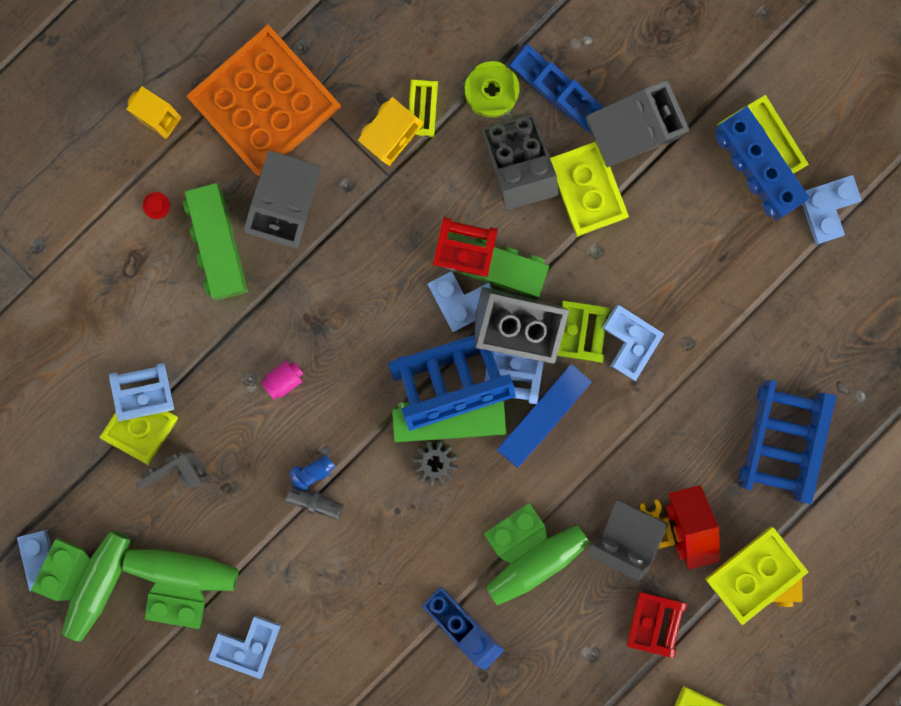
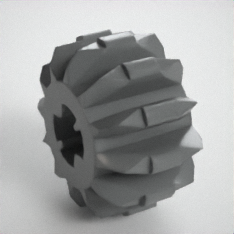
(427, 467)

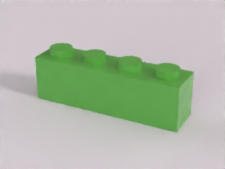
(215, 241)
(509, 269)
(479, 422)

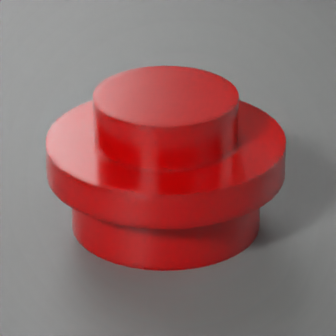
(156, 205)

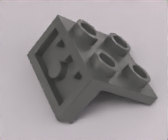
(191, 471)
(629, 540)

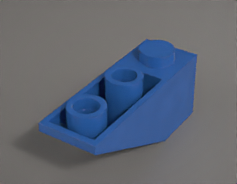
(463, 629)

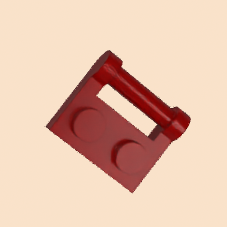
(464, 256)
(647, 624)

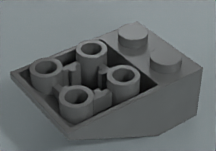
(637, 124)
(520, 162)
(282, 199)

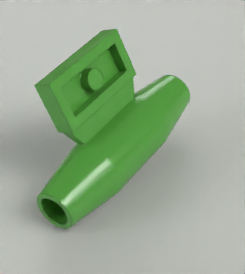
(531, 555)
(83, 580)
(179, 583)

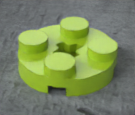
(482, 102)

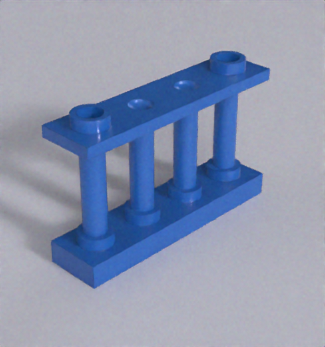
(451, 404)
(813, 433)

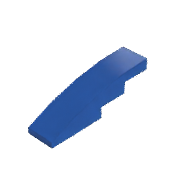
(555, 86)
(544, 416)

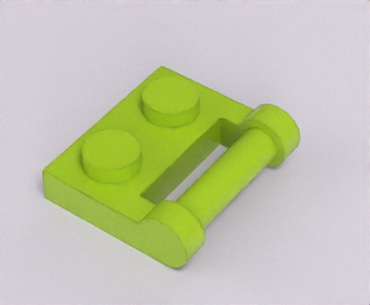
(575, 332)

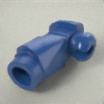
(310, 474)

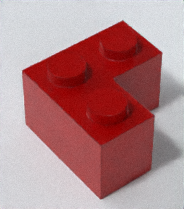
(695, 527)

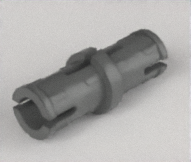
(314, 503)

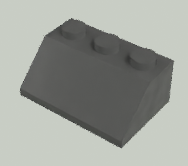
(519, 325)

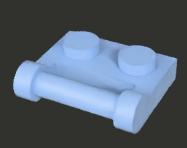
(521, 370)
(143, 399)

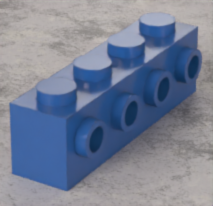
(761, 164)

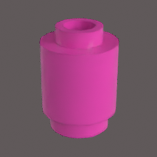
(283, 379)

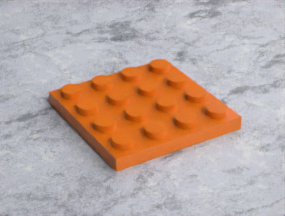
(263, 100)

